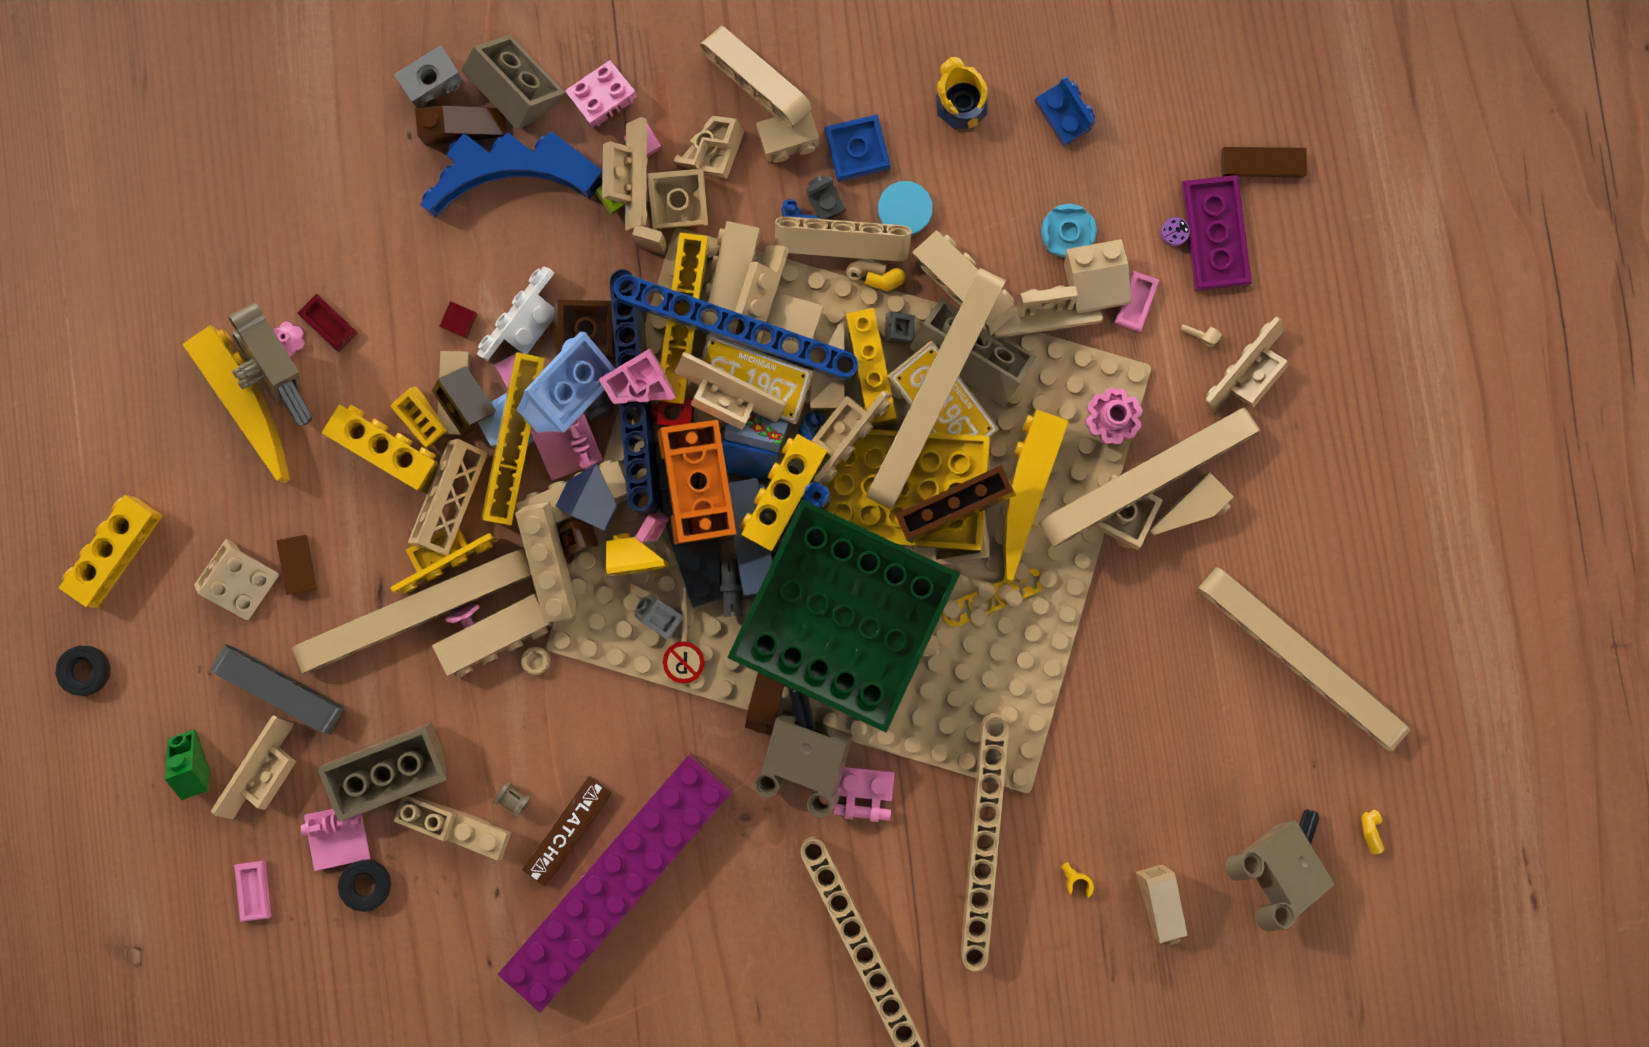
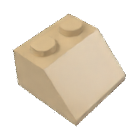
(1099, 275)

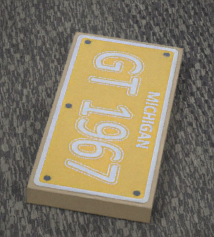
(771, 374)
(961, 411)

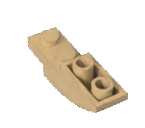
(452, 826)

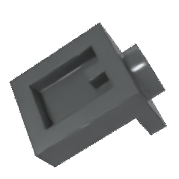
(824, 198)
(658, 615)

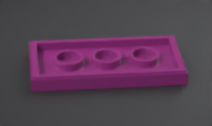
(1216, 233)

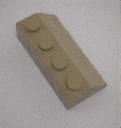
(993, 364)
(384, 771)

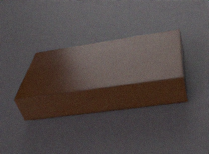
(296, 565)

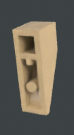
(825, 391)
(1200, 502)

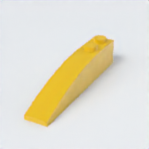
(689, 280)
(247, 406)
(510, 444)
(1029, 479)

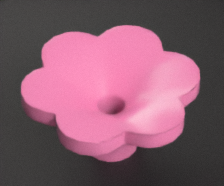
(293, 340)
(463, 614)

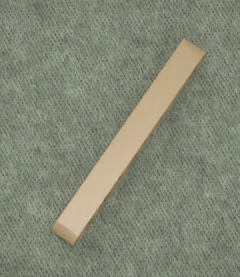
(935, 389)
(1149, 477)
(412, 611)
(1303, 659)
(986, 855)
(861, 939)

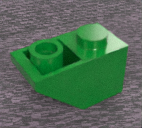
(186, 765)

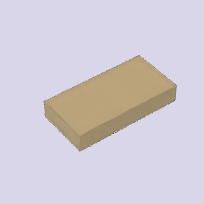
(650, 239)

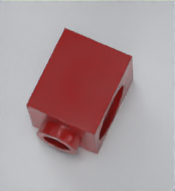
(686, 414)

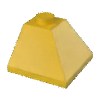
(631, 556)

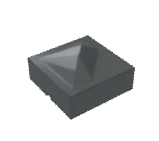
(899, 327)

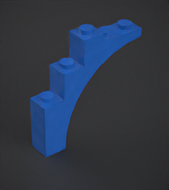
(510, 158)

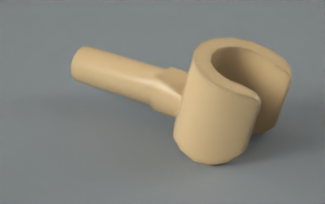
(1209, 338)

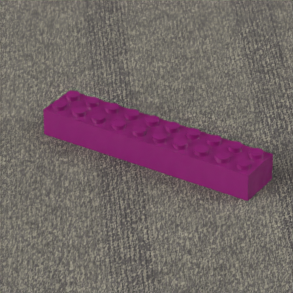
(615, 882)

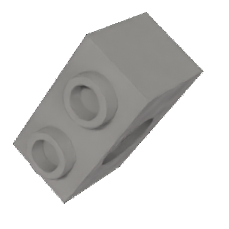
(414, 78)

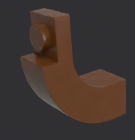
(764, 704)

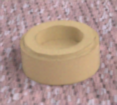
(535, 660)

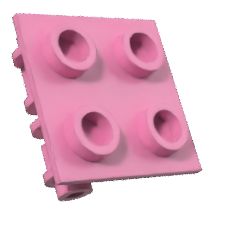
(601, 93)
(569, 450)
(333, 841)

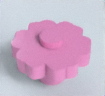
(1113, 416)

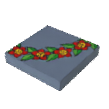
(759, 433)

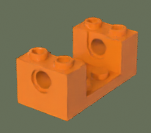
(696, 512)

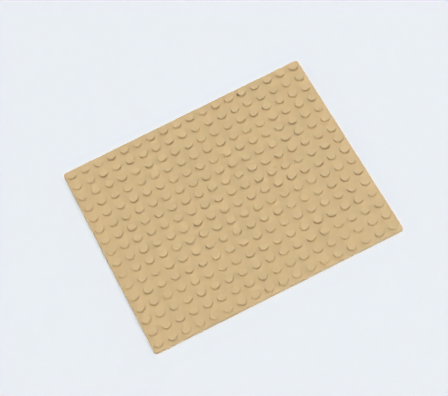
(995, 662)

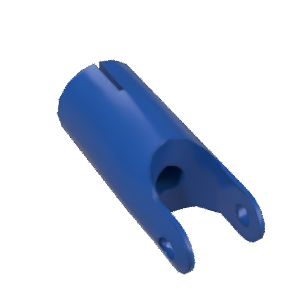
(815, 488)

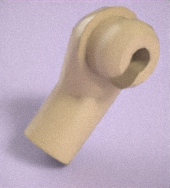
(861, 267)

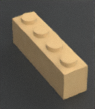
(737, 251)
(955, 275)
(614, 477)
(547, 562)
(490, 636)

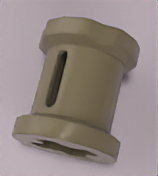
(511, 799)

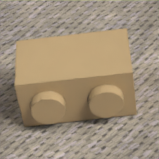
(780, 141)

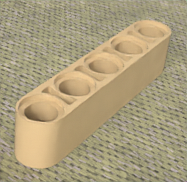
(756, 77)
(843, 238)

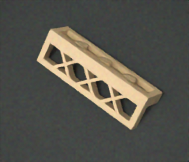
(438, 493)

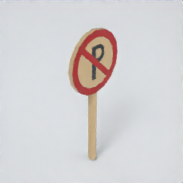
(683, 660)

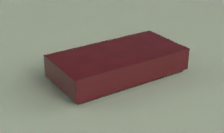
(327, 322)

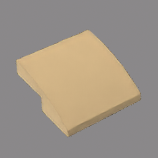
(795, 316)

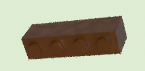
(955, 504)

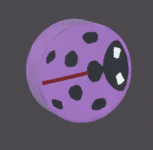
(1174, 232)

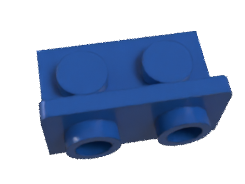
(1066, 111)

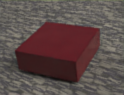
(458, 319)

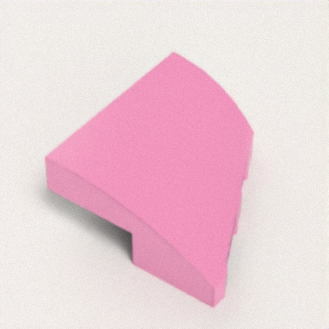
(638, 380)

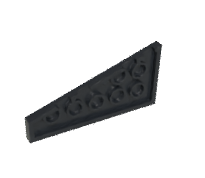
(697, 560)

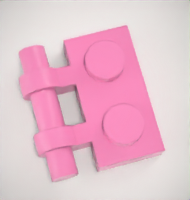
(869, 785)

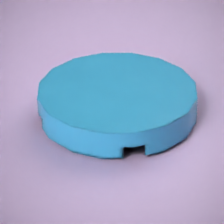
(905, 205)
(1067, 228)

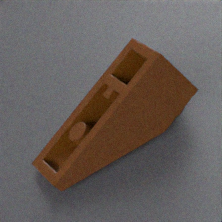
(447, 123)

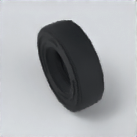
(65, 667)
(351, 897)

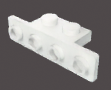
(525, 319)

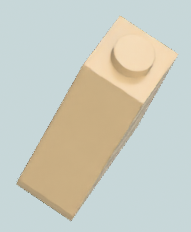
(1162, 904)

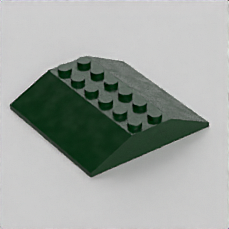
(843, 615)

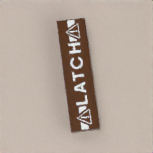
(567, 831)

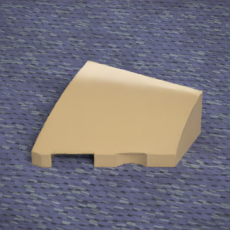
(713, 147)

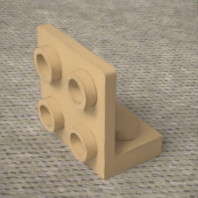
(235, 580)

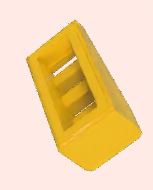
(406, 415)

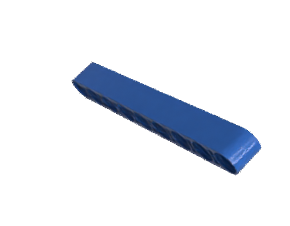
(725, 318)

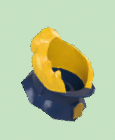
(961, 95)

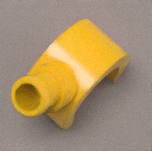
(1072, 876)

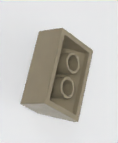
(512, 80)

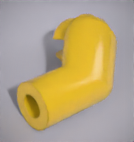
(886, 282)
(1370, 831)

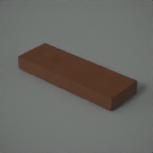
(1264, 162)

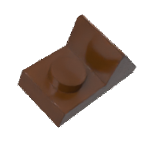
(577, 537)

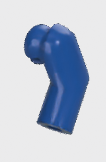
(791, 209)
(810, 425)

